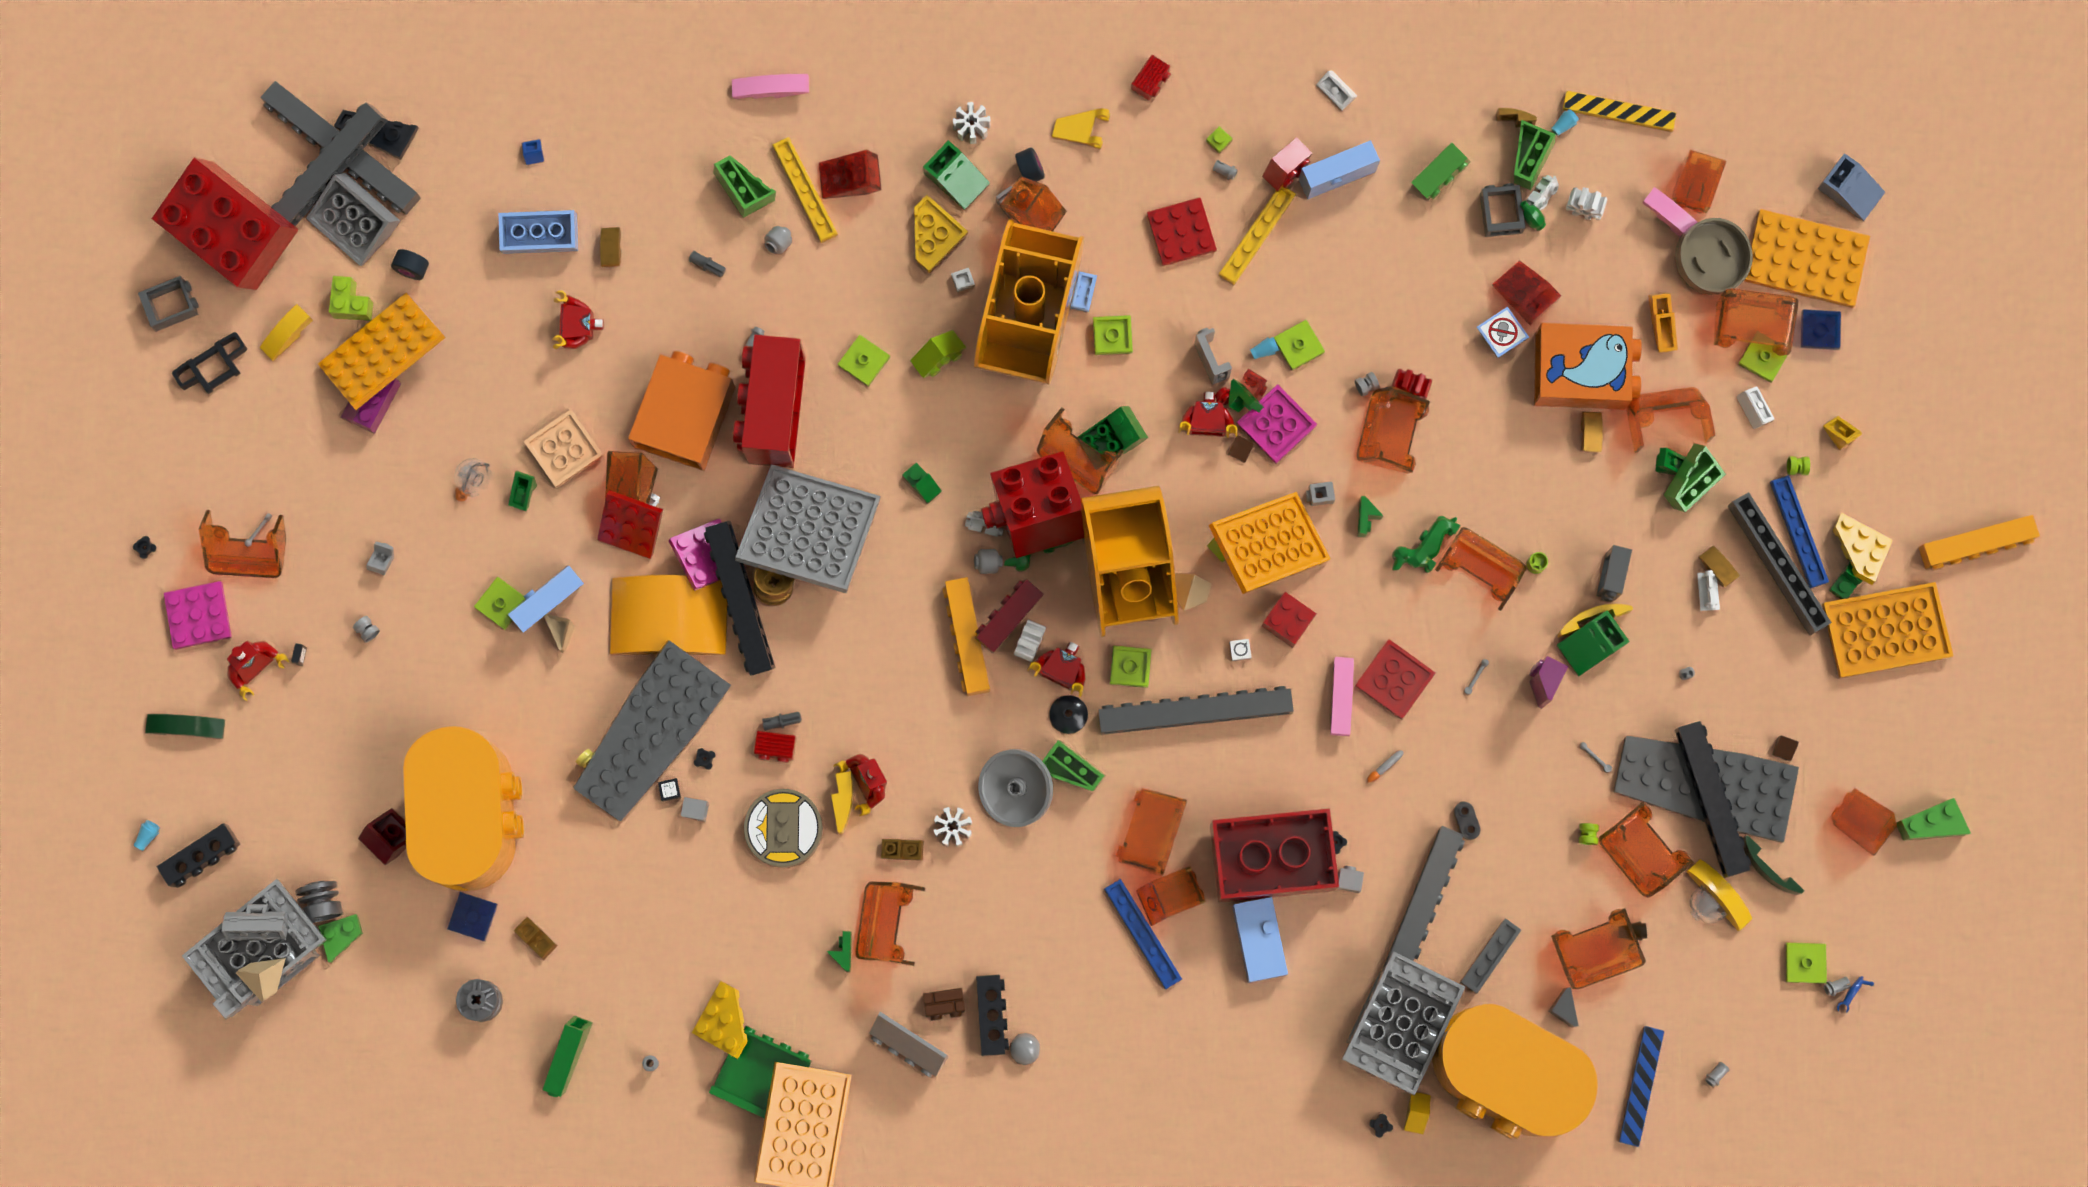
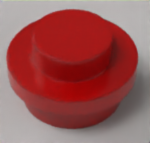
(1223, 395)

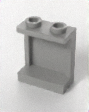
(1215, 373)

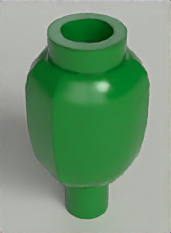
(1533, 216)

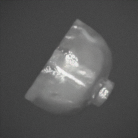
(472, 476)
(1705, 907)

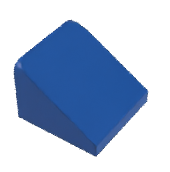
(533, 152)

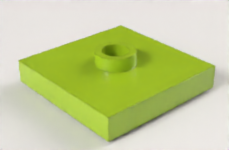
(1112, 335)
(1299, 345)
(864, 360)
(1762, 361)
(498, 602)
(1130, 666)
(1806, 963)

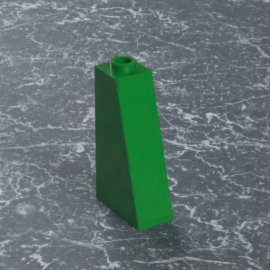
(567, 1056)

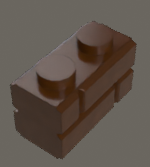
(944, 1003)

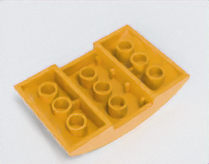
(666, 608)

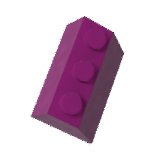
(372, 412)
(1546, 679)

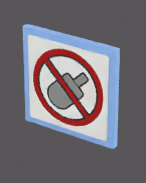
(1502, 332)

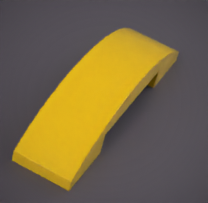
(1614, 609)
(1723, 893)

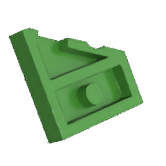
(340, 935)

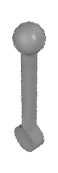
(248, 542)
(1468, 690)
(1607, 768)

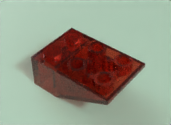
(850, 175)
(1527, 292)

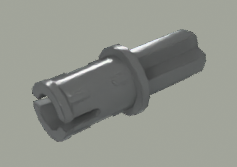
(707, 264)
(781, 720)

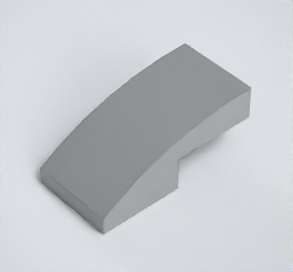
(233, 999)

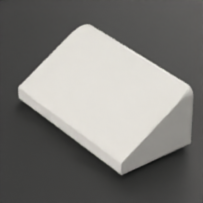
(1336, 90)
(1755, 407)

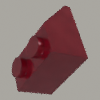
(385, 836)

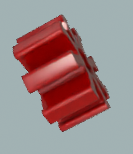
(1412, 383)

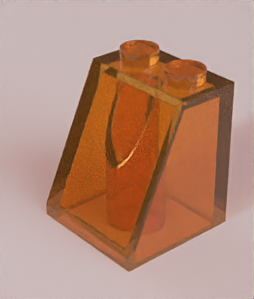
(1698, 181)
(1033, 205)
(630, 475)
(1864, 821)
(1170, 895)

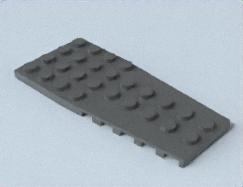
(650, 730)
(1756, 787)

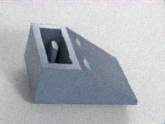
(1852, 187)

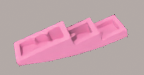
(770, 85)
(1669, 212)
(1342, 696)

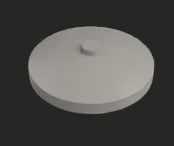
(1015, 787)

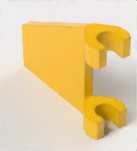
(1079, 127)

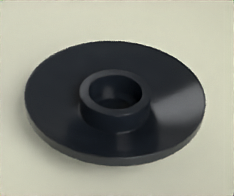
(1068, 724)

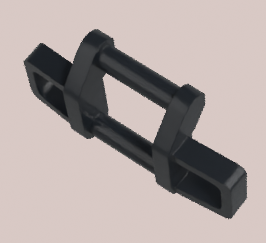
(228, 358)

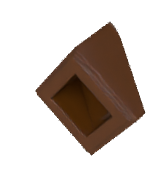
(1241, 448)
(1785, 748)

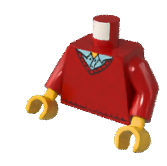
(575, 322)
(1208, 418)
(249, 661)
(1062, 668)
(869, 779)

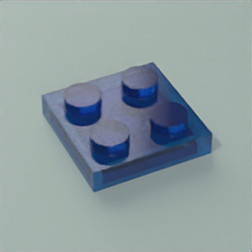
(1820, 329)
(472, 916)

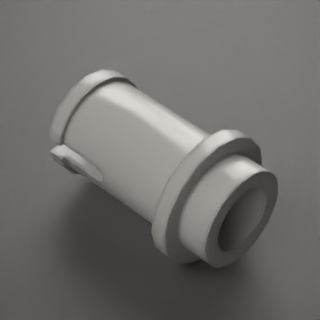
(1224, 169)
(757, 331)
(1834, 987)
(645, 1063)
(1717, 1074)

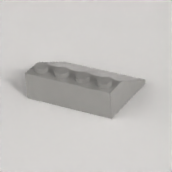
(352, 218)
(908, 1044)

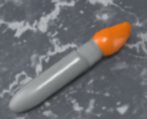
(1385, 766)

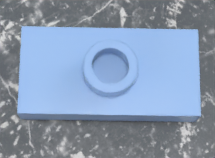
(1083, 291)

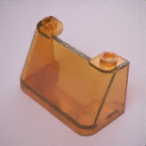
(1755, 319)
(1391, 428)
(1152, 831)
(1642, 852)
(1599, 951)

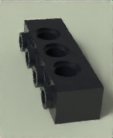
(170, 868)
(984, 984)

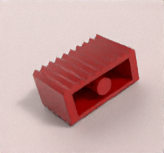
(1151, 77)
(775, 745)

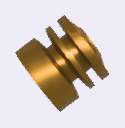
(766, 592)

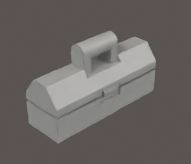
(256, 925)

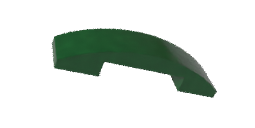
(185, 725)
(1788, 885)

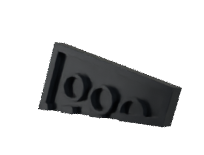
(392, 138)

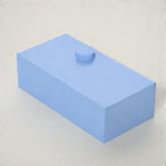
(1339, 169)
(538, 232)
(545, 598)
(1260, 939)

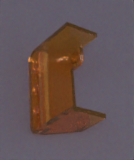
(1642, 410)
(1086, 464)
(231, 556)
(1484, 562)
(881, 920)

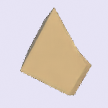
(1191, 590)
(561, 630)
(262, 977)

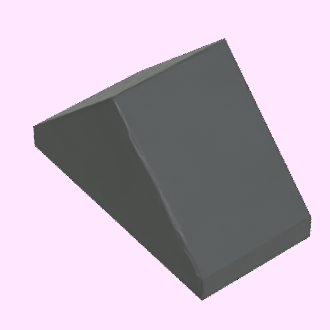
(1564, 1008)

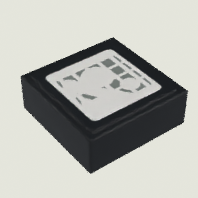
(299, 654)
(669, 789)

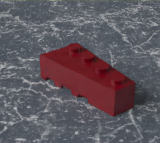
(1009, 615)

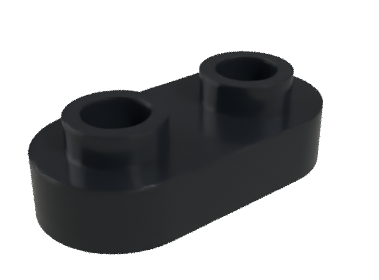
(1467, 820)

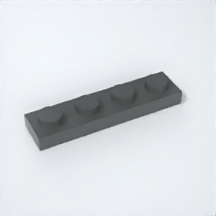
(1490, 956)

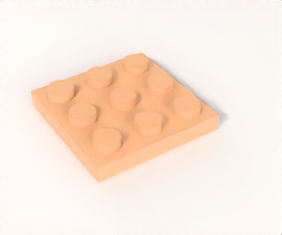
(563, 448)

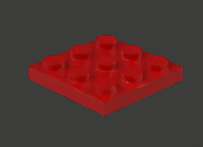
(1181, 231)
(630, 524)
(1395, 679)

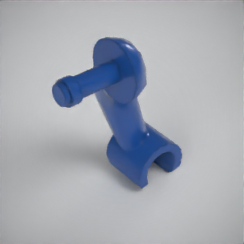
(1853, 991)

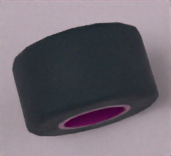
(1030, 165)
(410, 264)

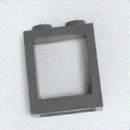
(1502, 228)
(146, 299)
(1614, 573)

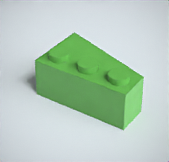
(1532, 153)
(1441, 171)
(742, 187)
(1694, 478)
(1071, 767)
(1934, 822)

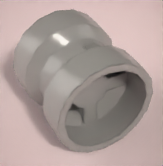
(1367, 384)
(366, 629)

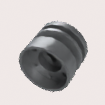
(319, 901)
(490, 999)

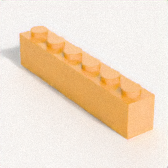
(1978, 542)
(964, 628)

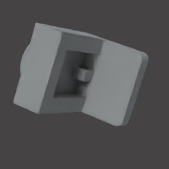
(381, 558)

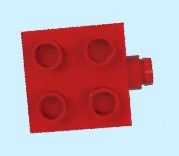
(1036, 504)

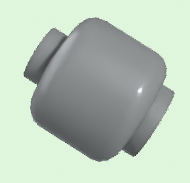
(778, 239)
(988, 561)

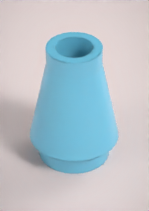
(1566, 121)
(1265, 348)
(146, 834)

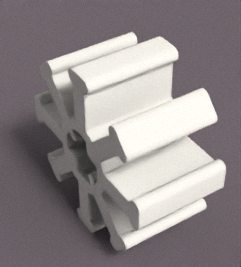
(964, 124)
(1586, 203)
(1030, 640)
(955, 832)

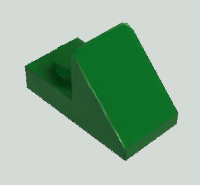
(1241, 397)
(1668, 461)
(922, 483)
(522, 490)
(1366, 511)
(1845, 583)
(843, 957)

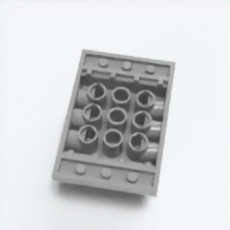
(219, 959)
(1402, 1022)

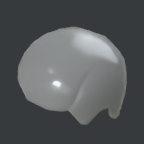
(1025, 1048)

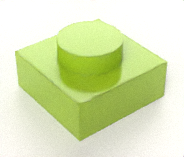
(1219, 139)

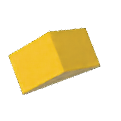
(1841, 432)
(1417, 1113)

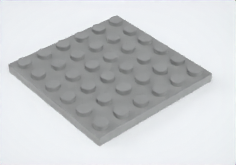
(808, 528)

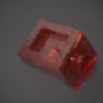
(1254, 380)

